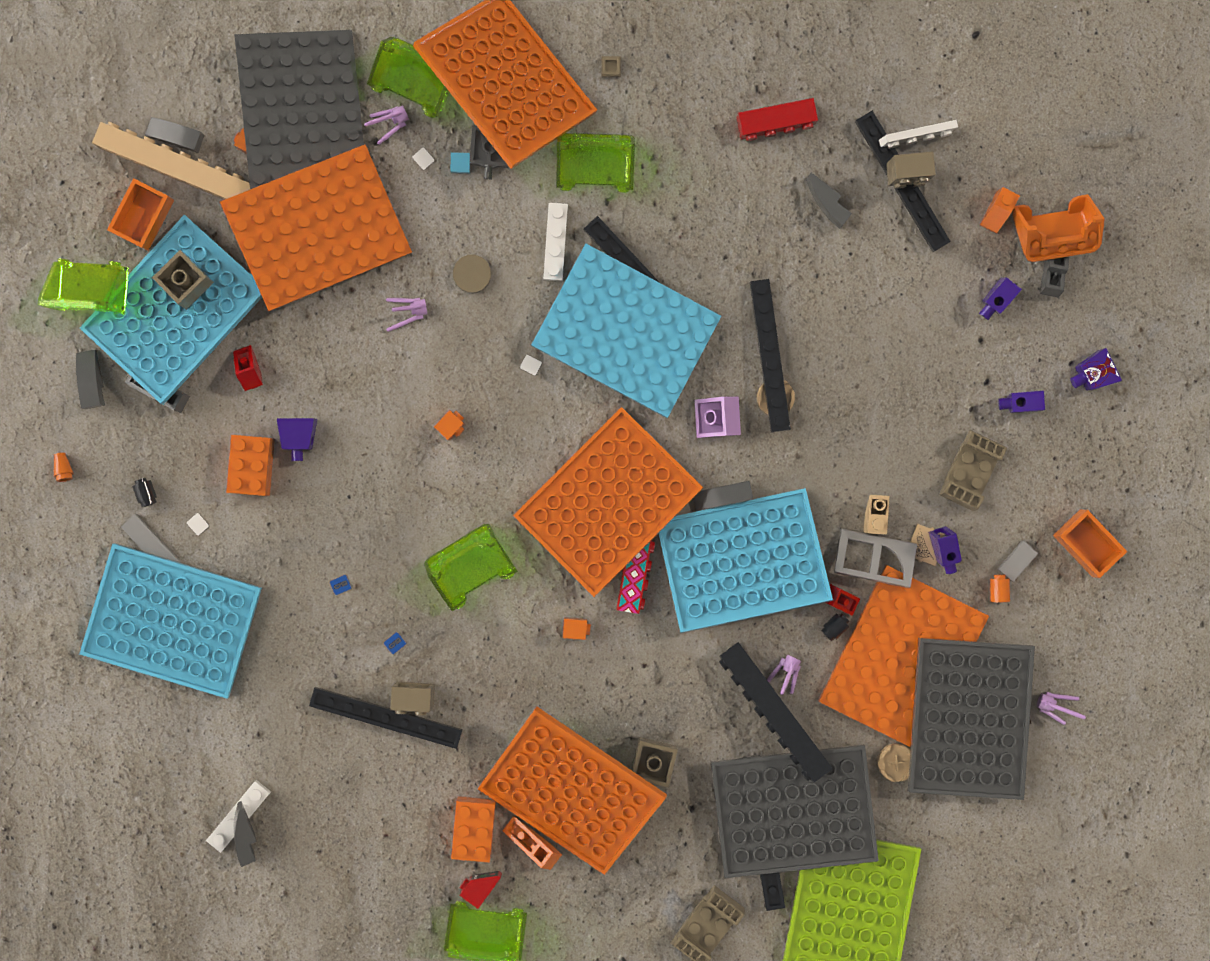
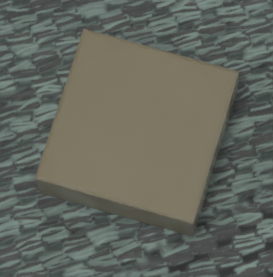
(611, 66)

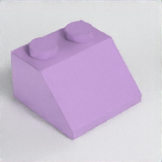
(717, 417)

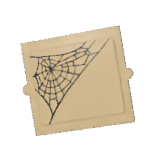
(924, 547)

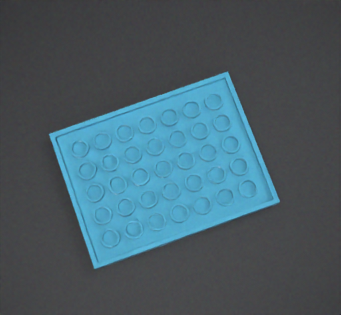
(626, 330)
(159, 338)
(744, 561)
(170, 620)

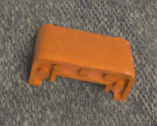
(1060, 233)

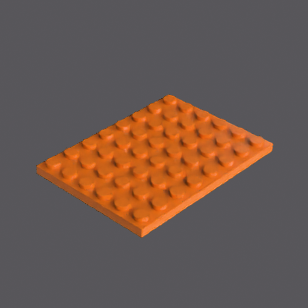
(505, 79)
(316, 227)
(608, 502)
(880, 658)
(571, 791)

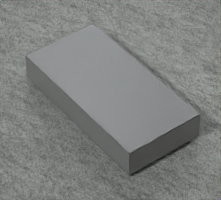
(1017, 561)

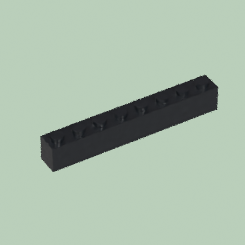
(776, 713)

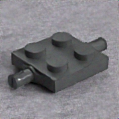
(484, 154)

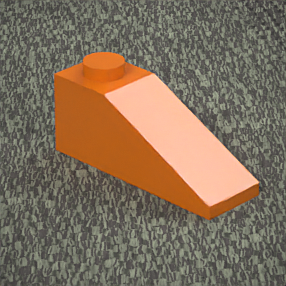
(532, 843)

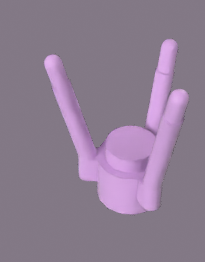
(397, 115)
(416, 306)
(790, 665)
(1047, 703)

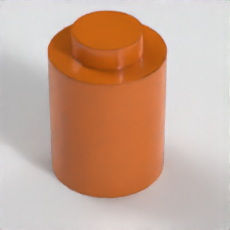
(1000, 588)

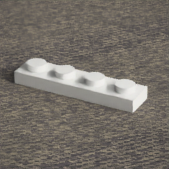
(911, 136)
(555, 241)
(251, 801)

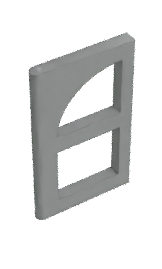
(903, 550)

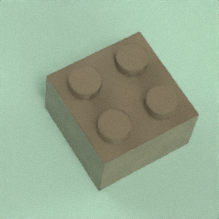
(910, 169)
(182, 280)
(412, 697)
(654, 761)

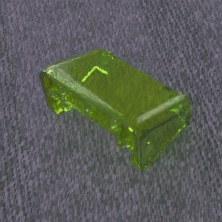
(406, 73)
(595, 160)
(85, 287)
(468, 565)
(484, 934)

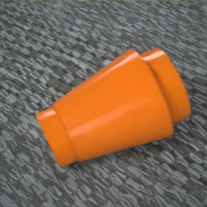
(62, 468)

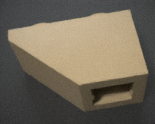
(876, 514)

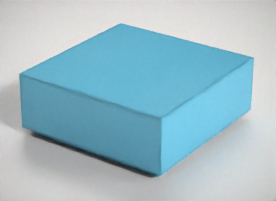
(460, 163)

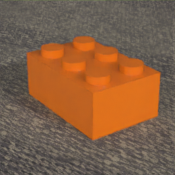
(140, 214)
(250, 465)
(1090, 543)
(473, 829)

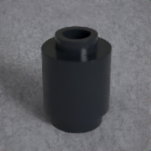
(144, 492)
(835, 627)

